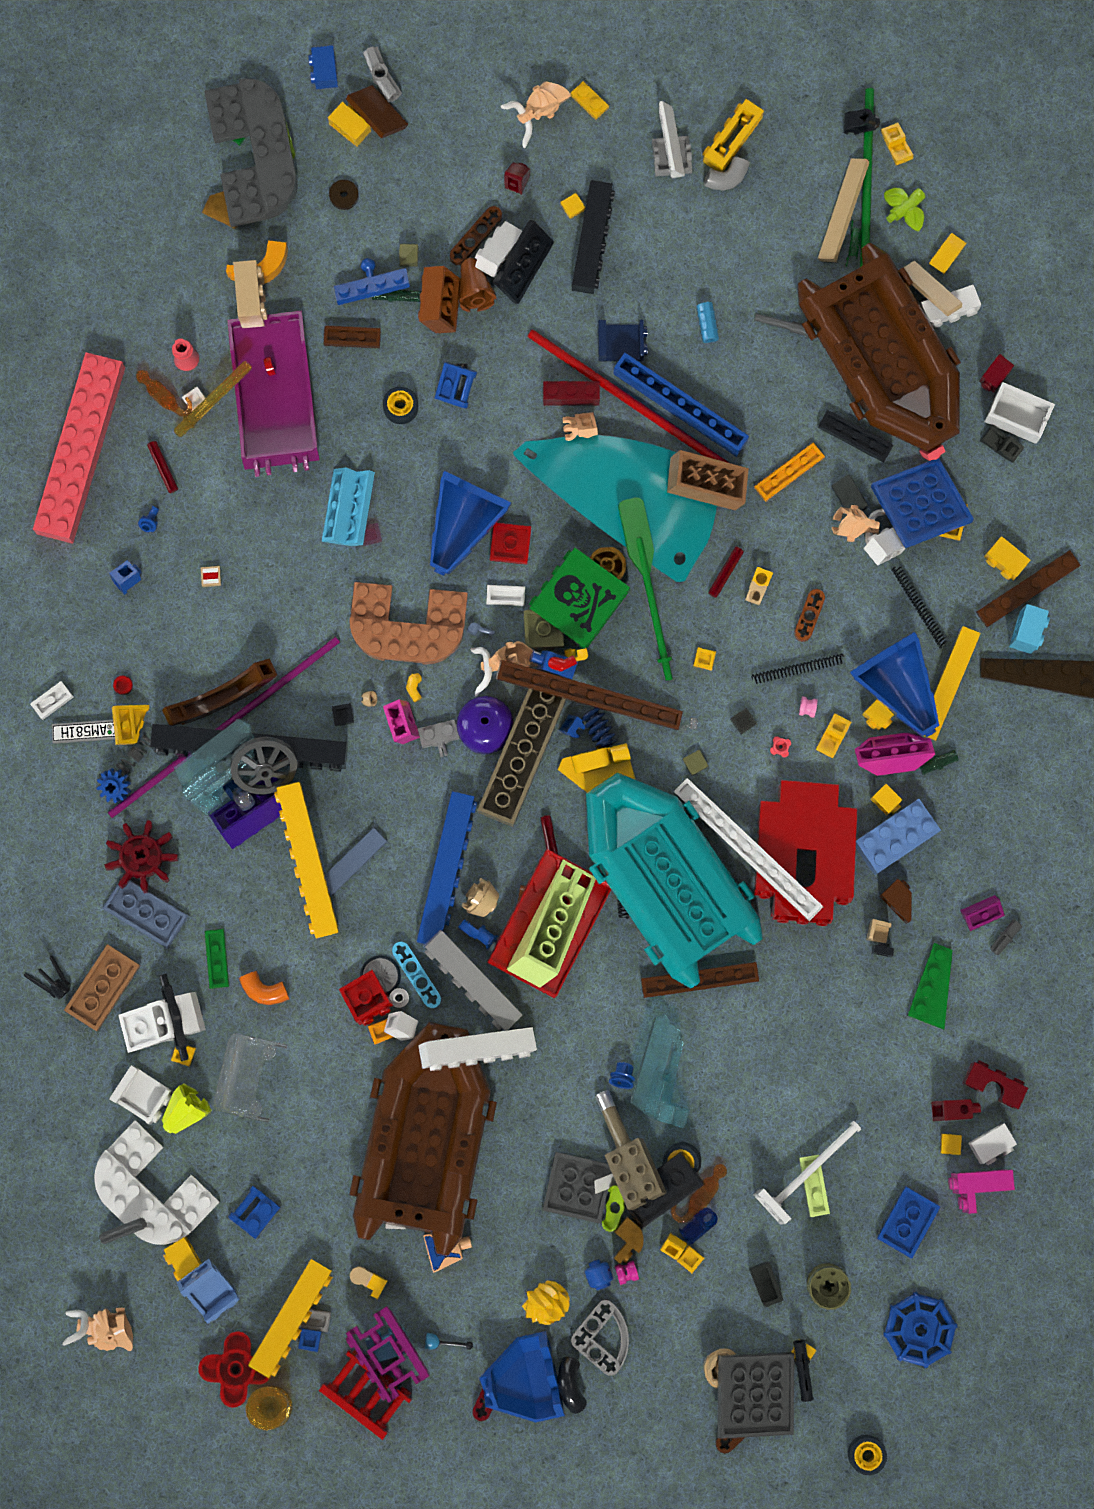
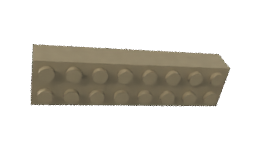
(521, 757)

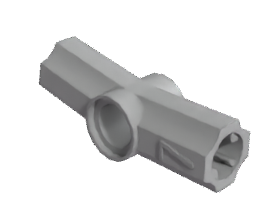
(386, 82)

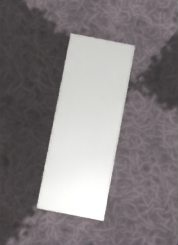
(604, 1183)

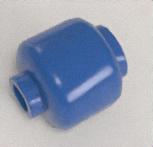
(598, 1274)

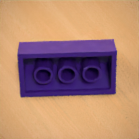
(240, 825)

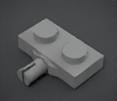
(438, 735)

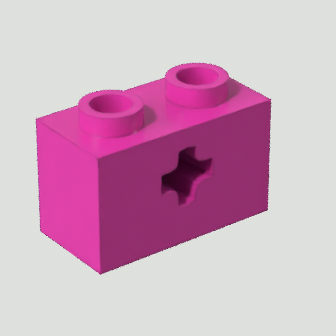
(401, 721)

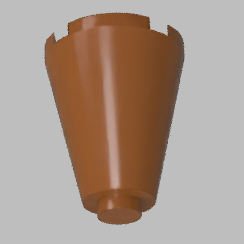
(474, 287)

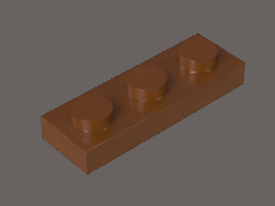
(352, 336)

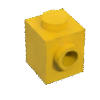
(878, 716)

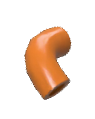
(263, 993)

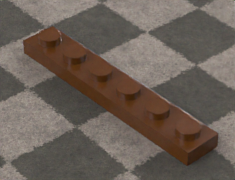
(1028, 588)
(709, 979)

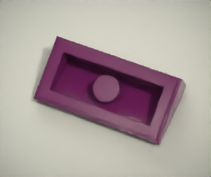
(983, 912)

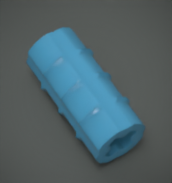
(707, 322)

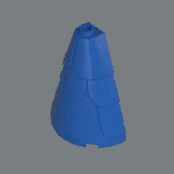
(462, 521)
(901, 684)

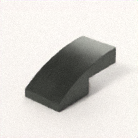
(1003, 445)

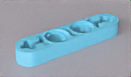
(414, 976)

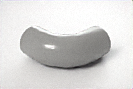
(729, 178)

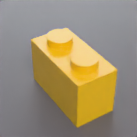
(349, 123)
(1006, 558)
(182, 1257)

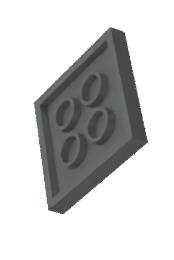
(573, 1188)

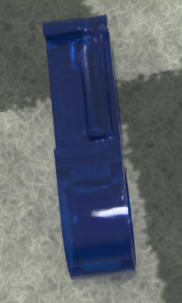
(697, 1227)

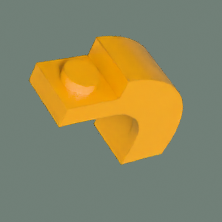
(272, 262)

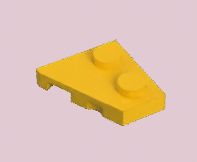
(128, 722)

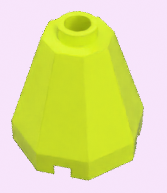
(184, 1109)

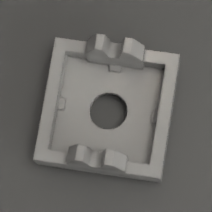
(659, 156)

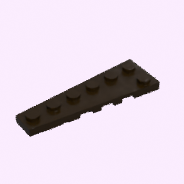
(1053, 675)

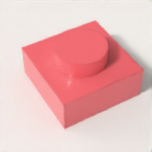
(933, 454)

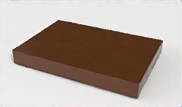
(376, 111)

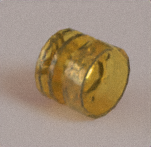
(258, 1412)

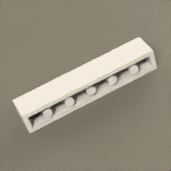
(476, 1048)

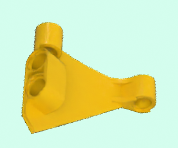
(596, 766)

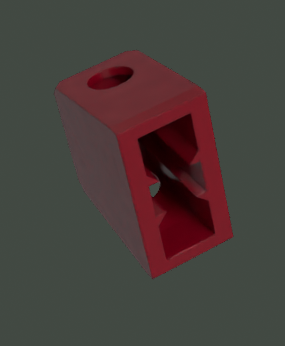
(954, 1109)

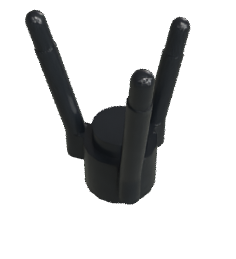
(59, 988)

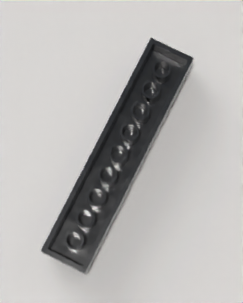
(308, 752)

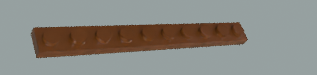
(589, 695)

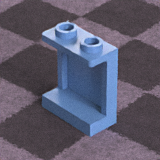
(208, 1290)

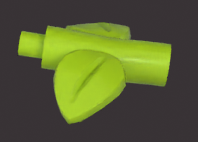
(905, 207)

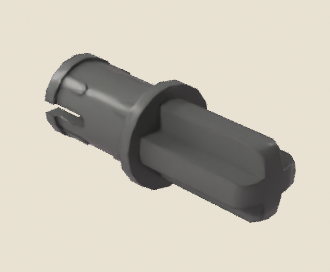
(1006, 937)

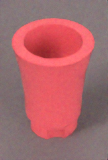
(185, 355)

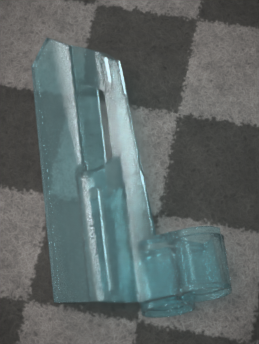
(199, 771)

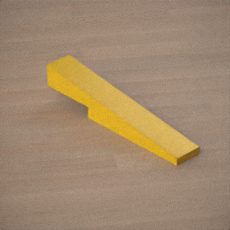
(953, 674)

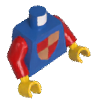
(558, 664)

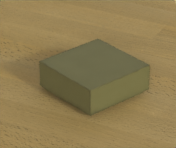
(695, 762)

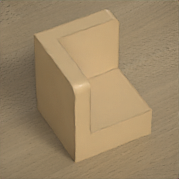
(878, 931)

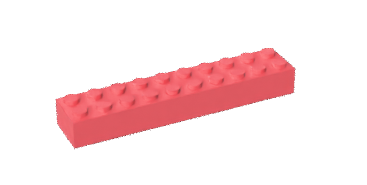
(79, 448)

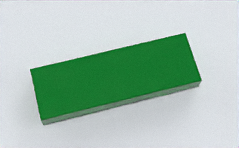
(216, 958)

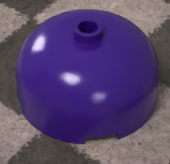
(484, 737)

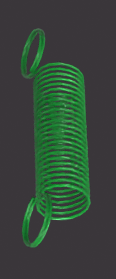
(853, 242)

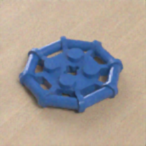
(930, 1323)

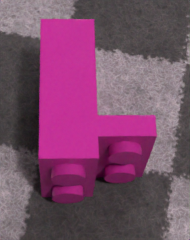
(976, 1182)

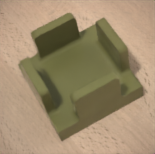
(541, 634)

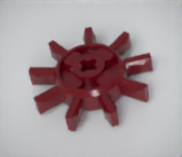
(142, 867)

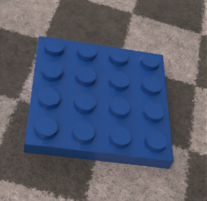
(922, 503)

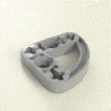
(591, 1343)

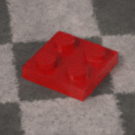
(510, 543)

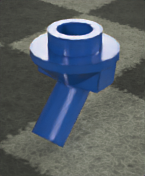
(149, 522)

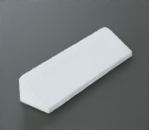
(671, 140)

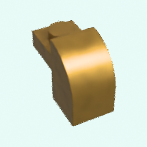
(632, 1236)

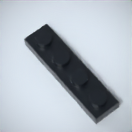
(855, 436)

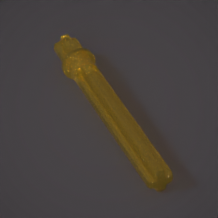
(190, 421)

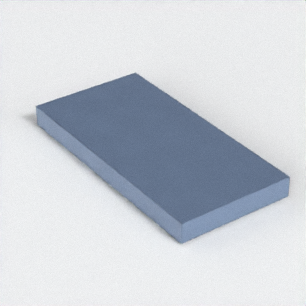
(146, 913)

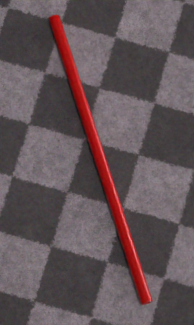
(623, 396)

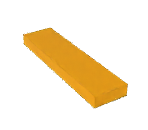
(789, 471)

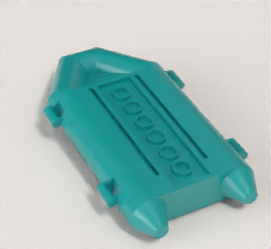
(666, 875)

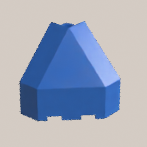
(524, 1380)

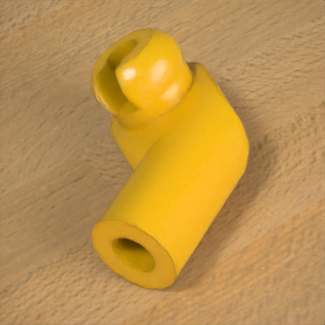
(411, 686)

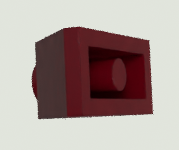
(516, 177)
(996, 373)

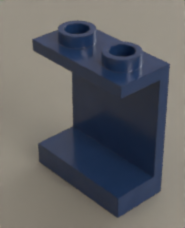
(621, 339)

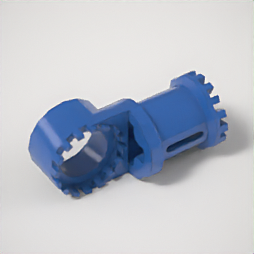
(481, 934)

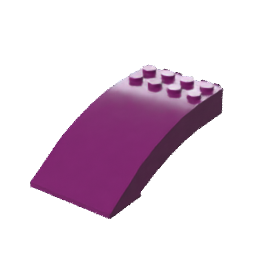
(278, 409)

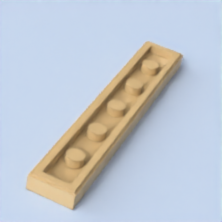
(843, 210)

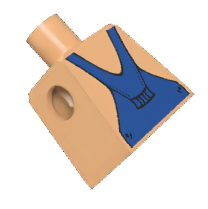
(440, 1261)

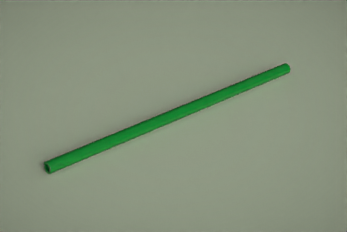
(867, 182)

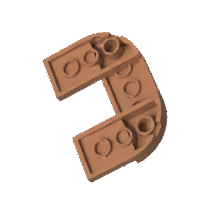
(407, 641)

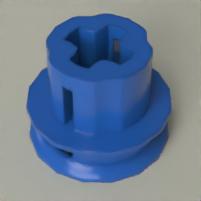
(622, 1074)

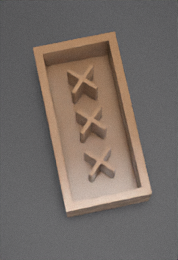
(707, 480)

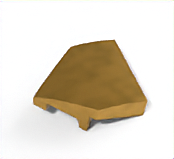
(217, 209)

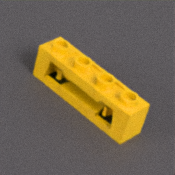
(748, 112)

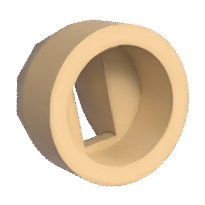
(367, 697)

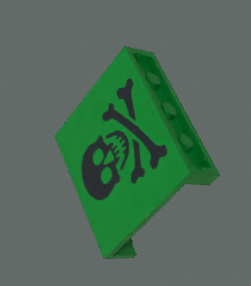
(579, 598)

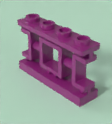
(402, 1344)

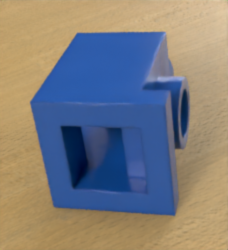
(125, 576)

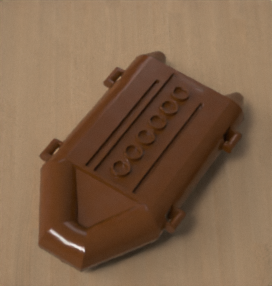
(886, 351)
(423, 1145)

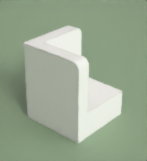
(401, 1026)

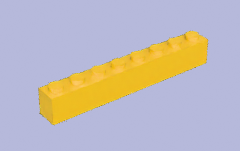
(307, 859)

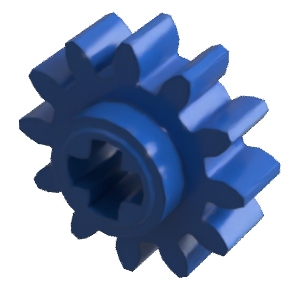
(113, 778)

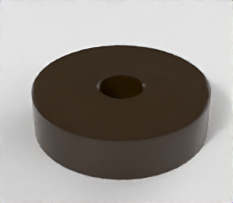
(347, 202)

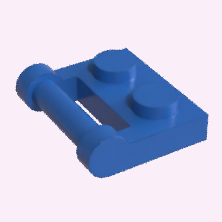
(449, 384)
(259, 1216)

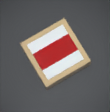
(211, 576)

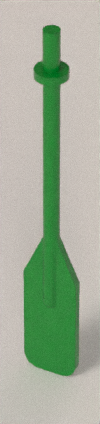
(641, 552)

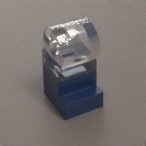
(241, 797)

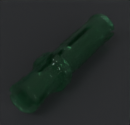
(400, 297)

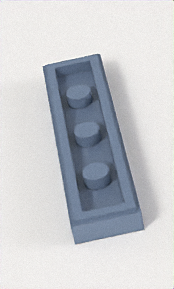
(354, 860)

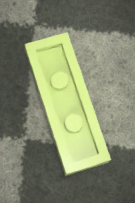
(814, 1189)

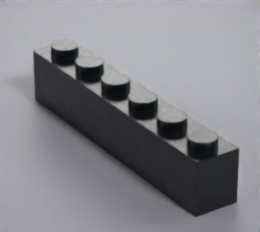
(592, 235)

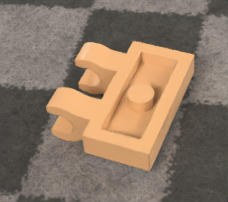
(581, 425)

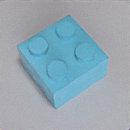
(1029, 629)

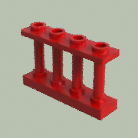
(347, 1402)

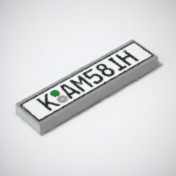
(83, 731)

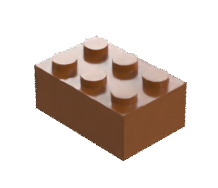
(439, 299)

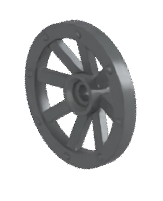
(263, 767)

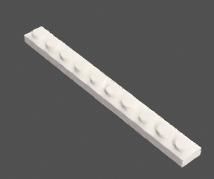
(749, 850)

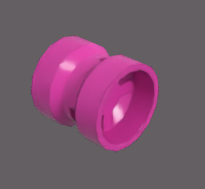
(631, 1271)

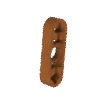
(819, 604)

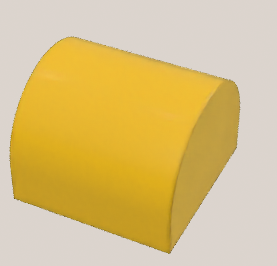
(673, 1246)

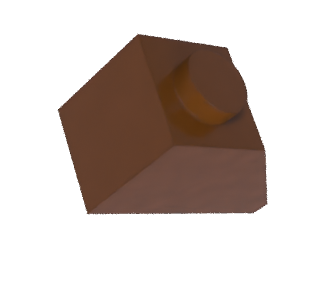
(899, 899)

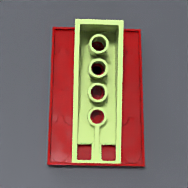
(549, 923)

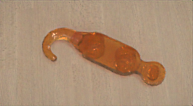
(162, 394)
(702, 1196)

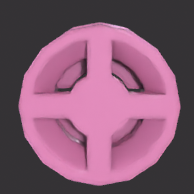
(808, 707)

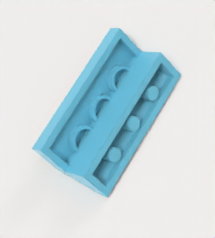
(348, 507)

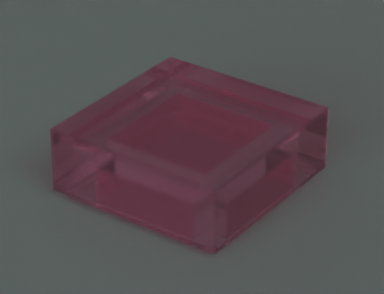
(372, 535)

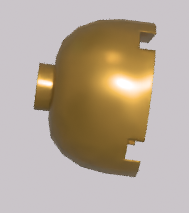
(611, 560)

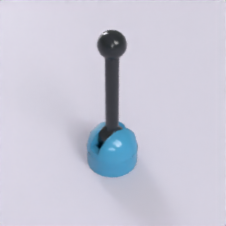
(432, 1342)

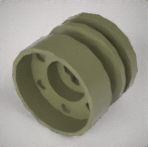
(838, 1292)

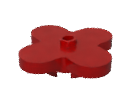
(219, 1369)

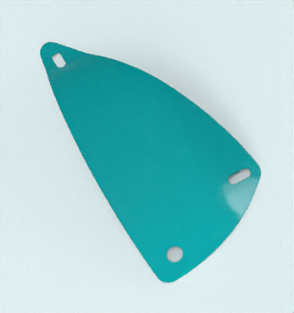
(604, 471)

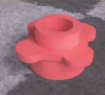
(785, 744)

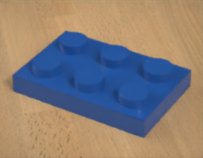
(908, 1222)

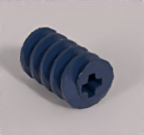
(598, 728)

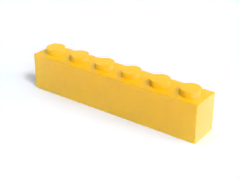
(290, 1318)

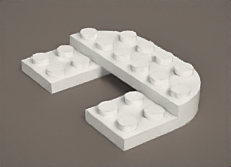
(131, 1200)

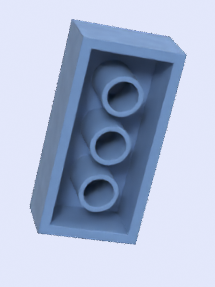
(897, 836)

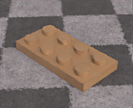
(102, 987)

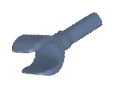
(474, 628)

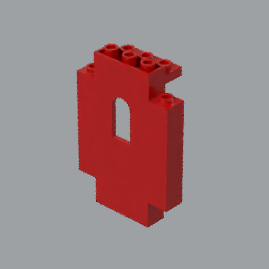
(809, 820)

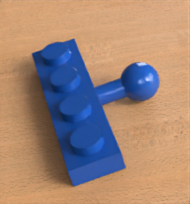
(372, 284)

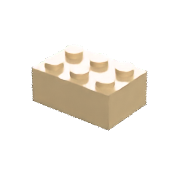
(250, 294)

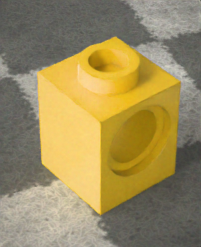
(886, 800)

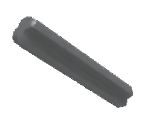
(123, 1230)

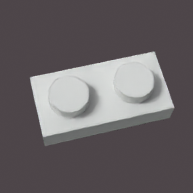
(51, 700)

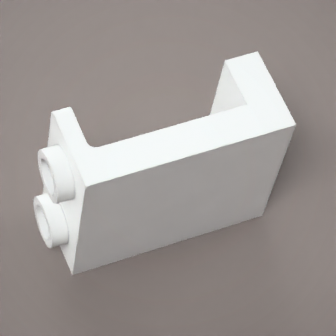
(142, 1095)

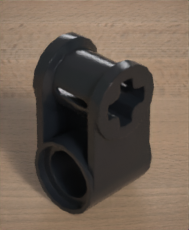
(860, 121)

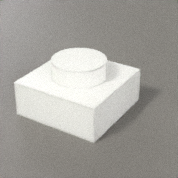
(195, 396)

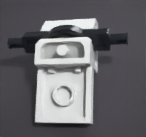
(163, 1021)

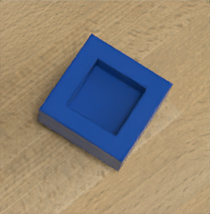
(309, 1340)

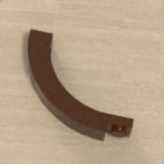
(228, 693)

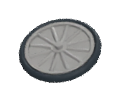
(386, 971)

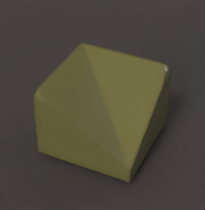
(408, 255)

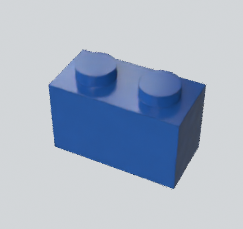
(324, 67)

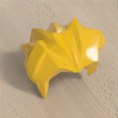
(547, 1303)

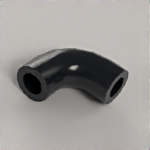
(568, 1385)

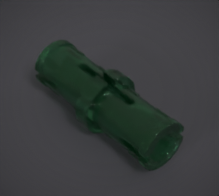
(939, 762)

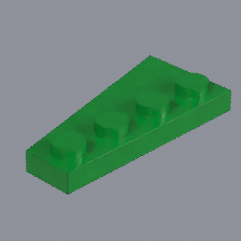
(932, 991)

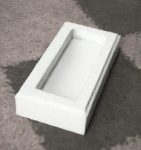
(505, 595)

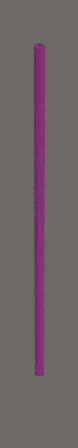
(239, 715)

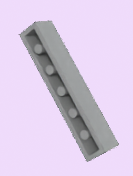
(472, 980)

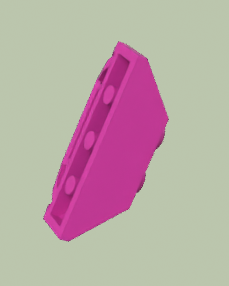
(894, 753)

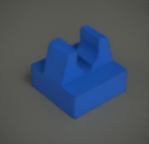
(570, 726)

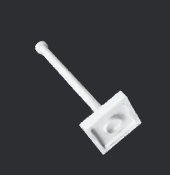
(773, 1205)

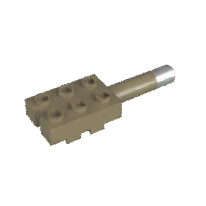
(631, 1160)

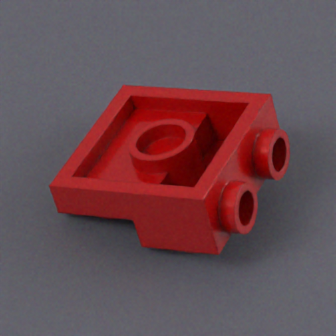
(366, 998)

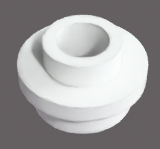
(405, 997)

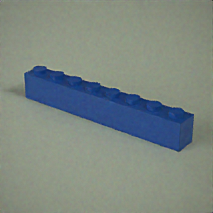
(680, 404)
(446, 866)

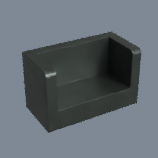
(766, 1284)

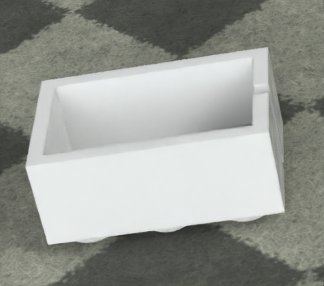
(1019, 413)

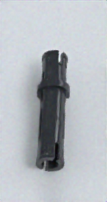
(802, 1363)

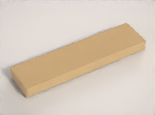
(932, 289)

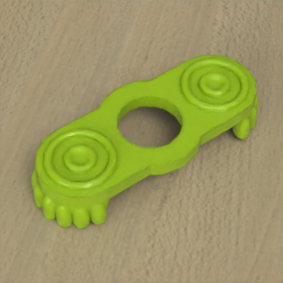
(613, 1220)

